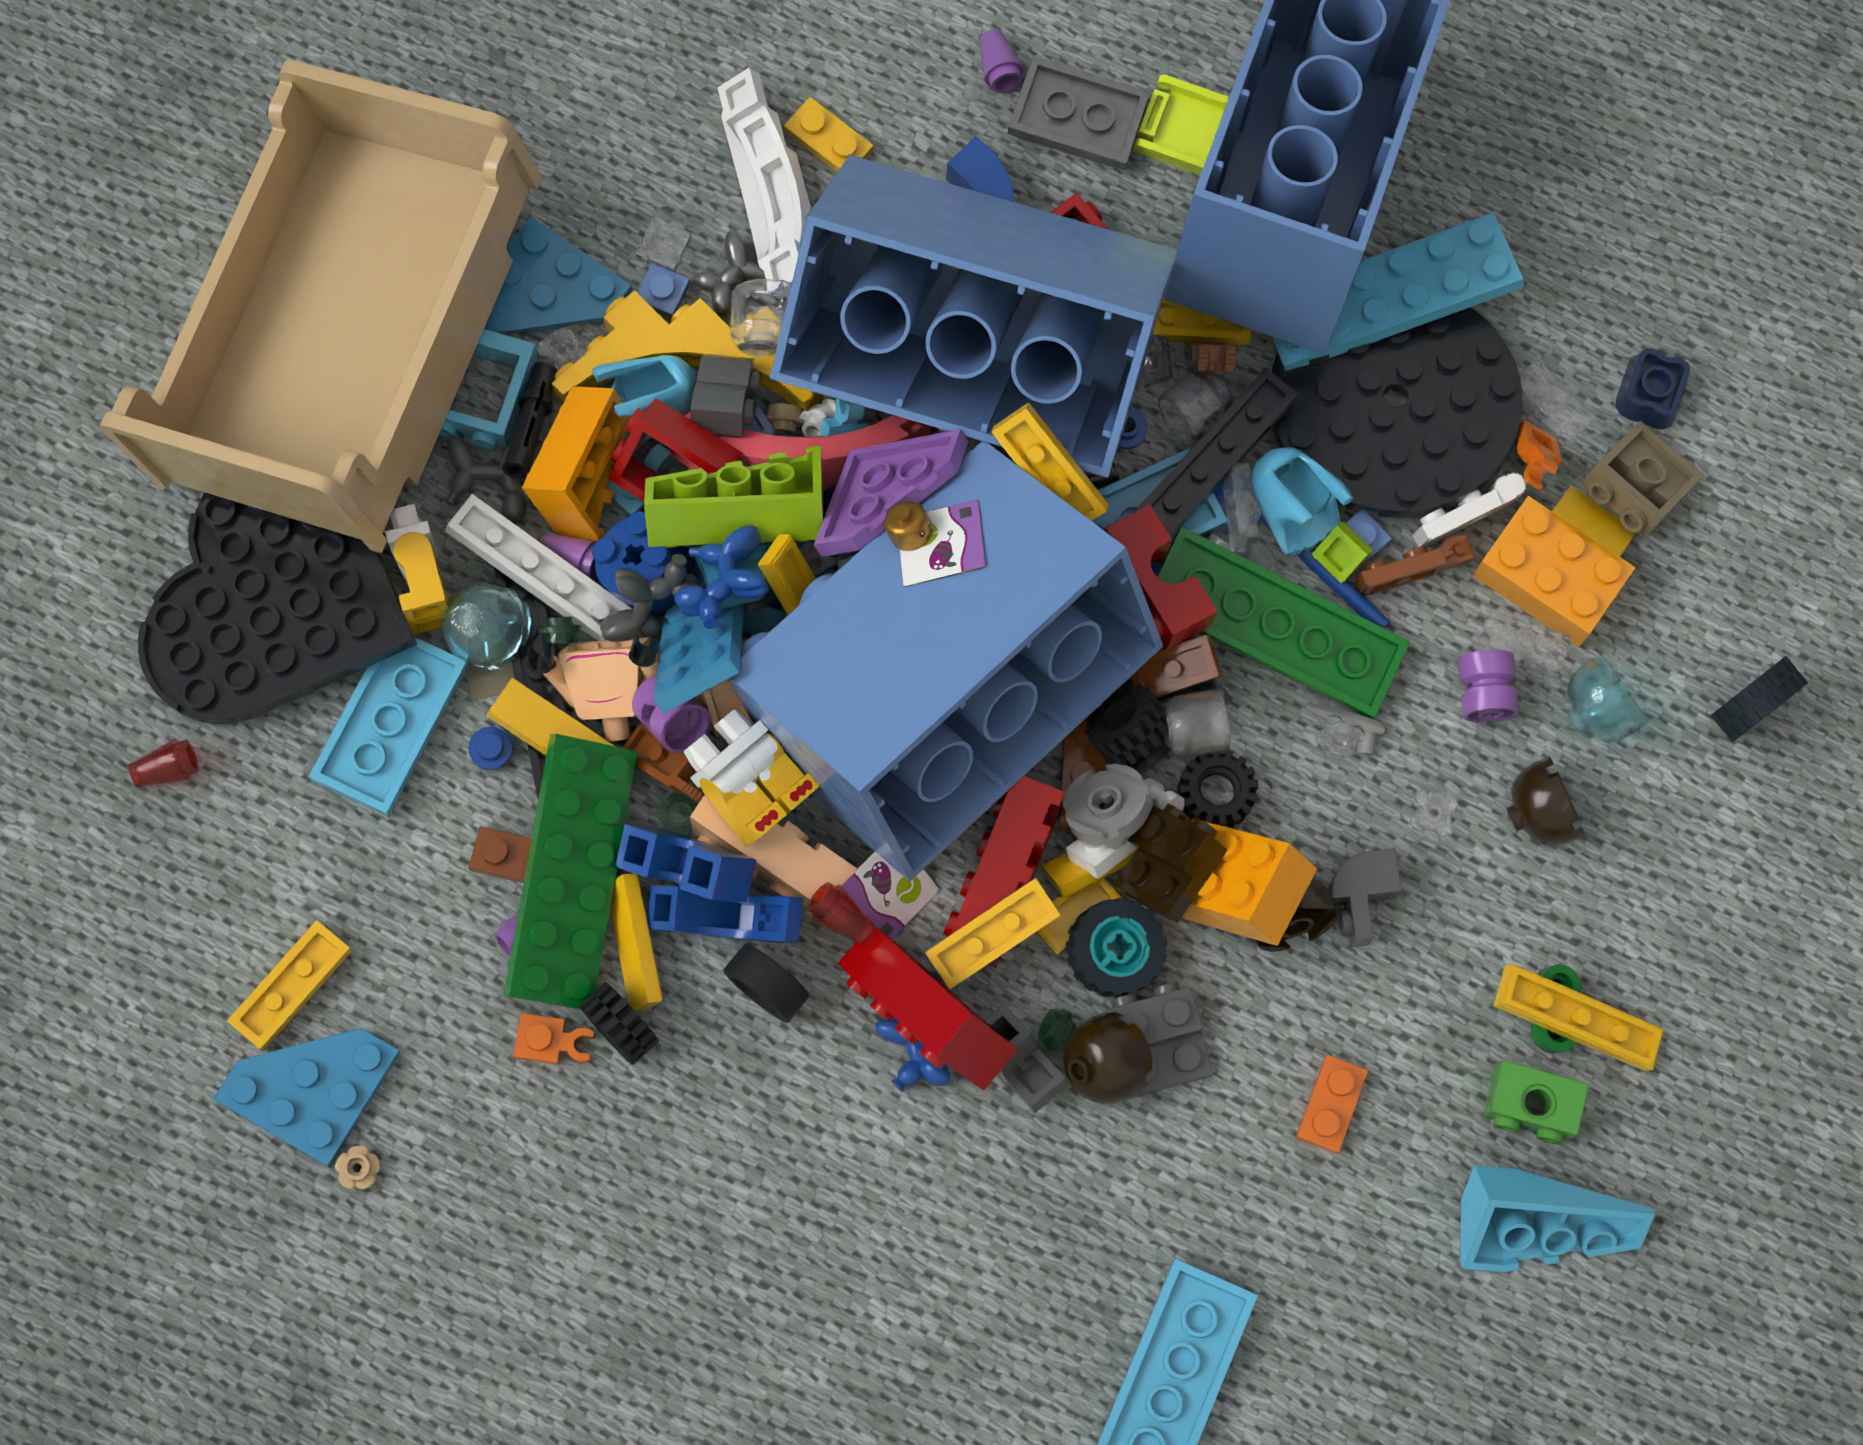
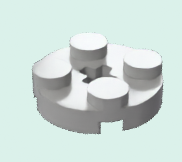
(1113, 824)

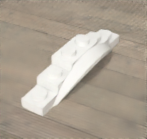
(766, 174)

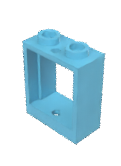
(509, 352)

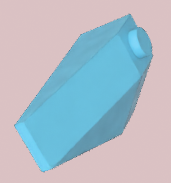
(1528, 1216)

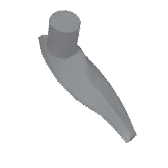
(1369, 725)

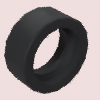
(766, 983)

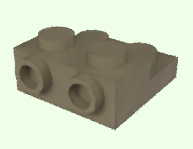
(1641, 479)

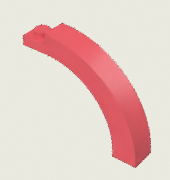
(834, 448)

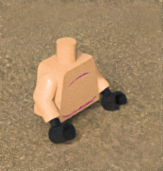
(599, 677)

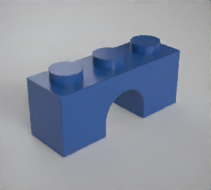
(682, 859)

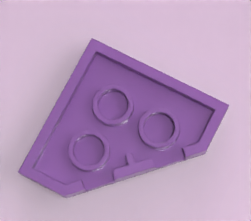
(879, 479)

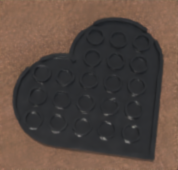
(265, 614)

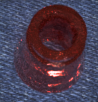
(166, 764)
(839, 912)

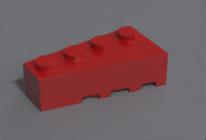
(1010, 851)
(925, 1009)

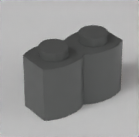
(724, 394)

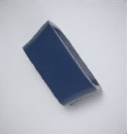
(1652, 388)

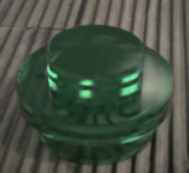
(560, 630)
(675, 813)
(1056, 1029)

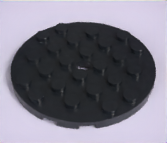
(1415, 455)

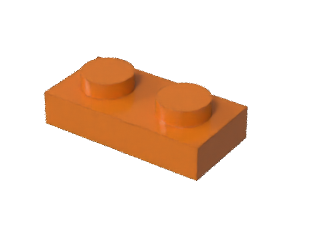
(1331, 1104)

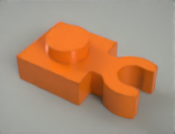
(544, 1039)

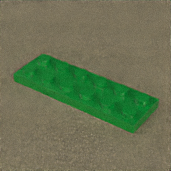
(1288, 625)
(570, 872)

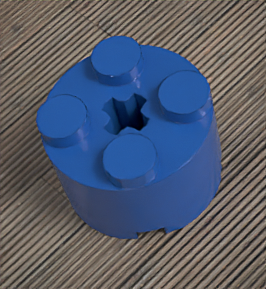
(628, 548)

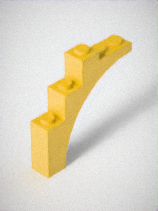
(640, 333)

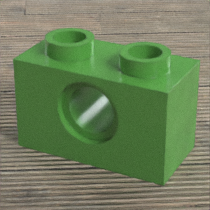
(1560, 1095)

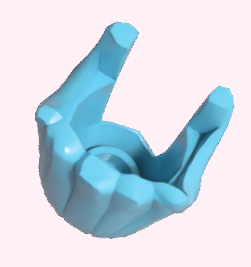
(650, 378)
(1297, 498)

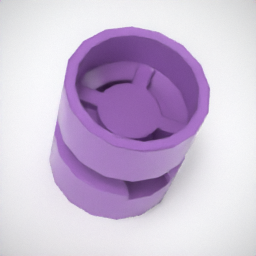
(1488, 688)
(675, 728)

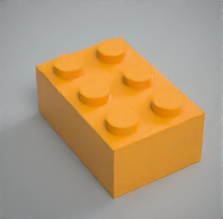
(1553, 571)
(1252, 886)

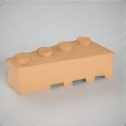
(780, 853)

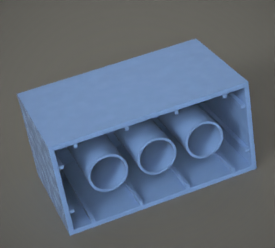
(1302, 163)
(970, 310)
(949, 688)

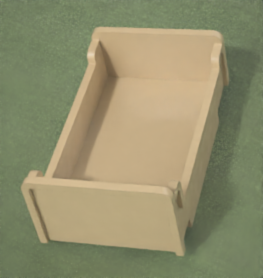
(337, 305)

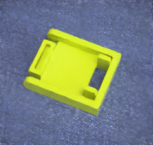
(1180, 126)

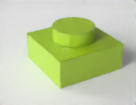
(1342, 552)

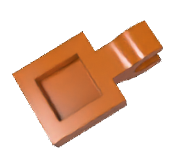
(1537, 450)

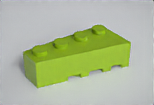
(707, 508)

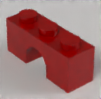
(1176, 608)

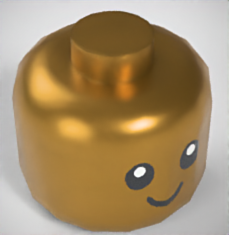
(908, 525)

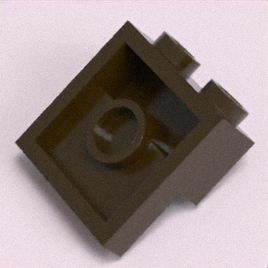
(1170, 861)

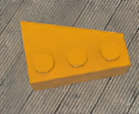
(575, 463)

